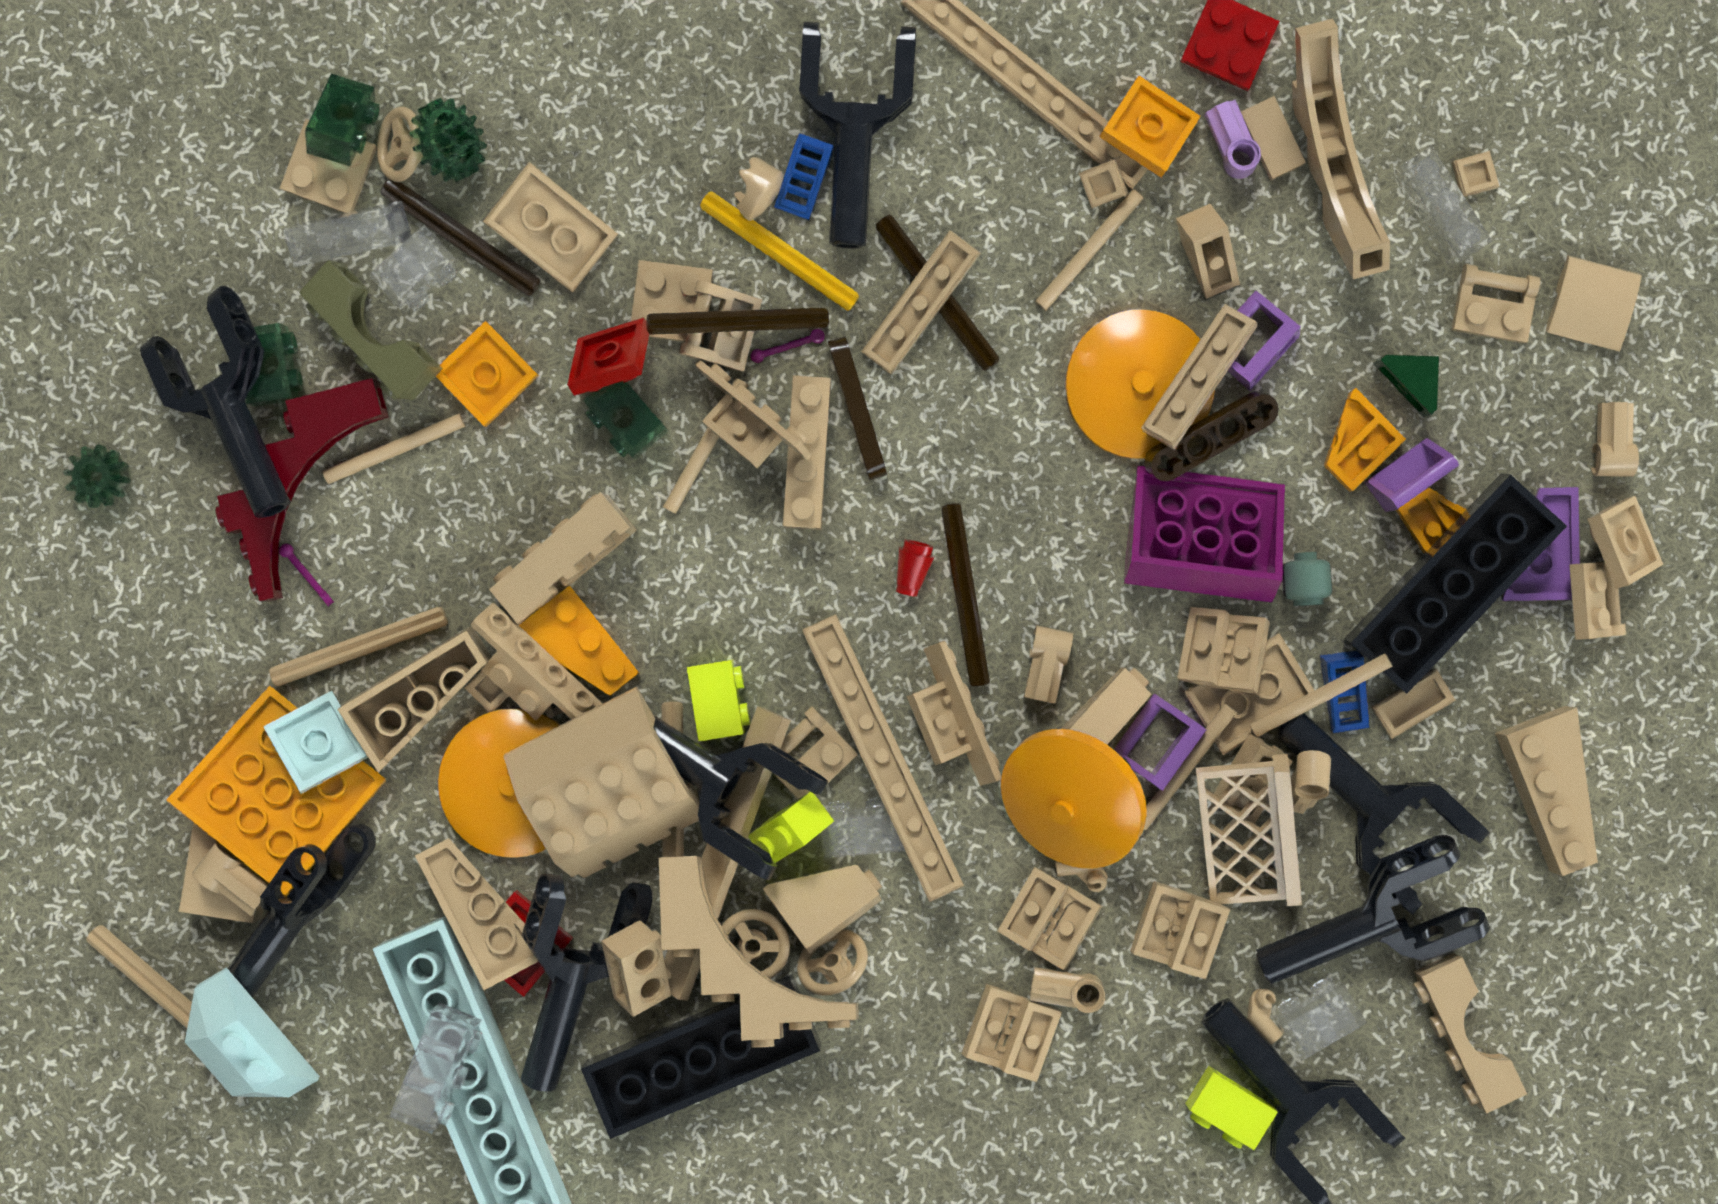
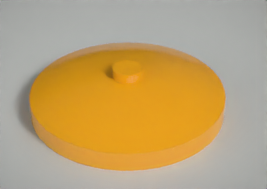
(1121, 376)
(478, 788)
(1073, 798)

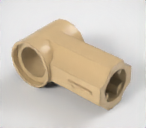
(1614, 446)
(1048, 656)
(1310, 779)
(226, 874)
(1062, 989)

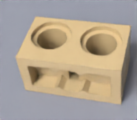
(637, 968)

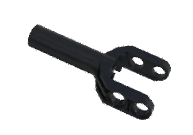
(853, 130)
(225, 398)
(716, 779)
(1375, 803)
(308, 898)
(1377, 921)
(568, 973)
(1293, 1098)

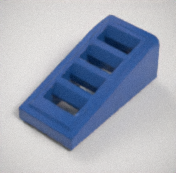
(813, 145)
(1329, 664)

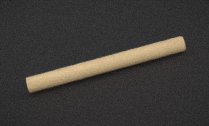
(1089, 249)
(393, 448)
(694, 465)
(1321, 695)
(1213, 731)

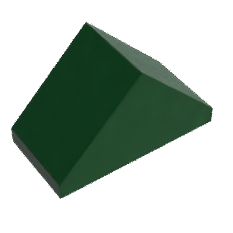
(1414, 378)

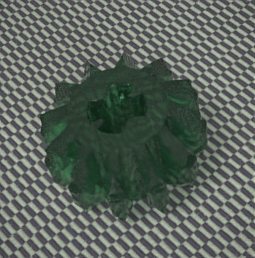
(96, 491)

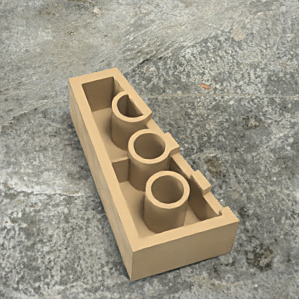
(562, 557)
(412, 696)
(1553, 786)

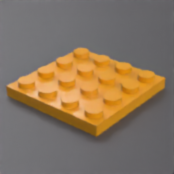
(252, 804)

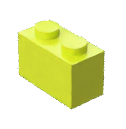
(717, 700)
(792, 827)
(1230, 1108)

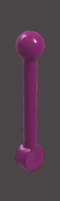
(817, 336)
(286, 551)

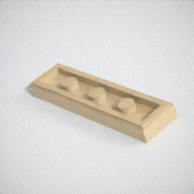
(921, 302)
(1199, 376)

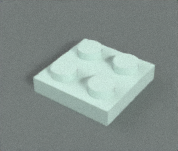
(315, 742)

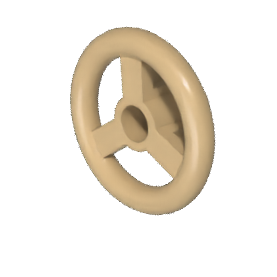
(401, 145)
(781, 945)
(834, 965)

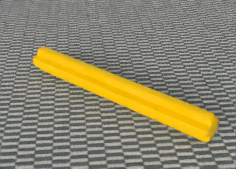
(779, 251)

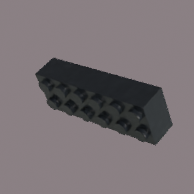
(1456, 581)
(686, 1065)

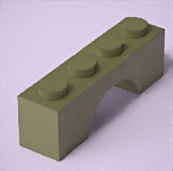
(340, 299)

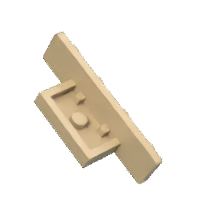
(744, 425)
(528, 670)
(949, 718)

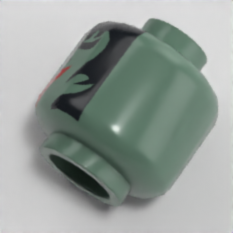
(1307, 579)

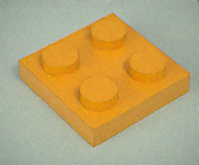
(1149, 126)
(486, 374)

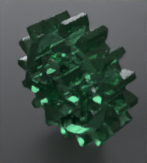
(448, 140)

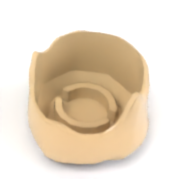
(762, 187)

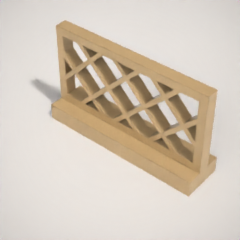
(1280, 820)

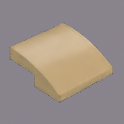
(1594, 303)
(1223, 650)
(1034, 911)
(1180, 930)
(1026, 1041)

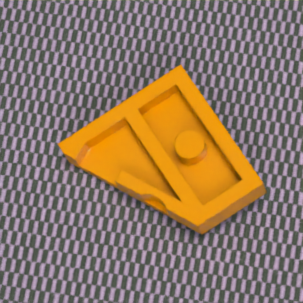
(1360, 441)
(1429, 517)

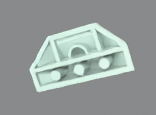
(242, 1042)

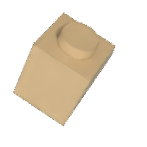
(1209, 250)

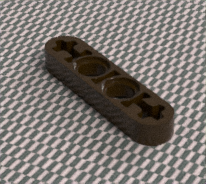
(857, 408)
(1210, 432)

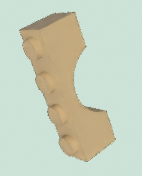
(806, 477)
(1448, 990)

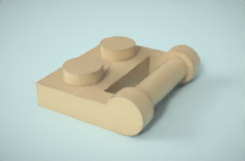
(1494, 316)
(725, 348)
(1595, 602)
(826, 756)

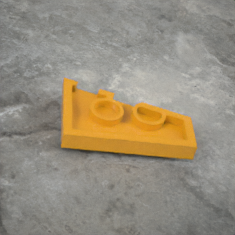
(580, 642)

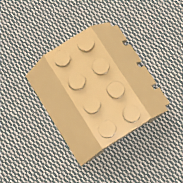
(601, 786)

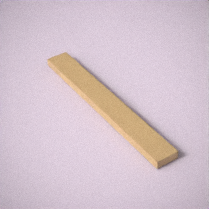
(1024, 80)
(883, 758)
(717, 867)

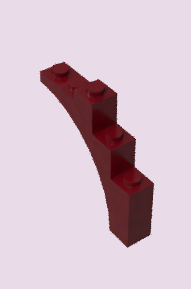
(317, 425)

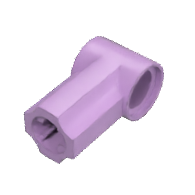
(1231, 137)

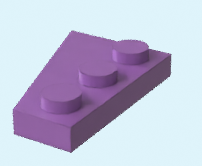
(1550, 572)

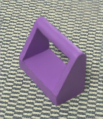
(1273, 349)
(1410, 474)
(1177, 751)

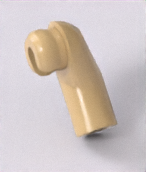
(1094, 878)
(1259, 1014)

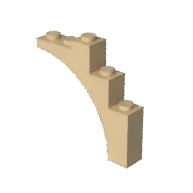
(1331, 152)
(764, 1004)

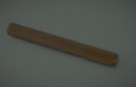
(461, 237)
(951, 310)
(737, 320)
(965, 594)

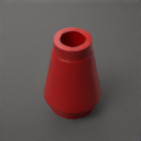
(913, 566)

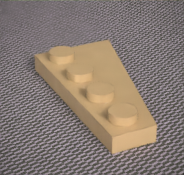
(477, 915)

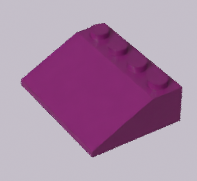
(1206, 535)

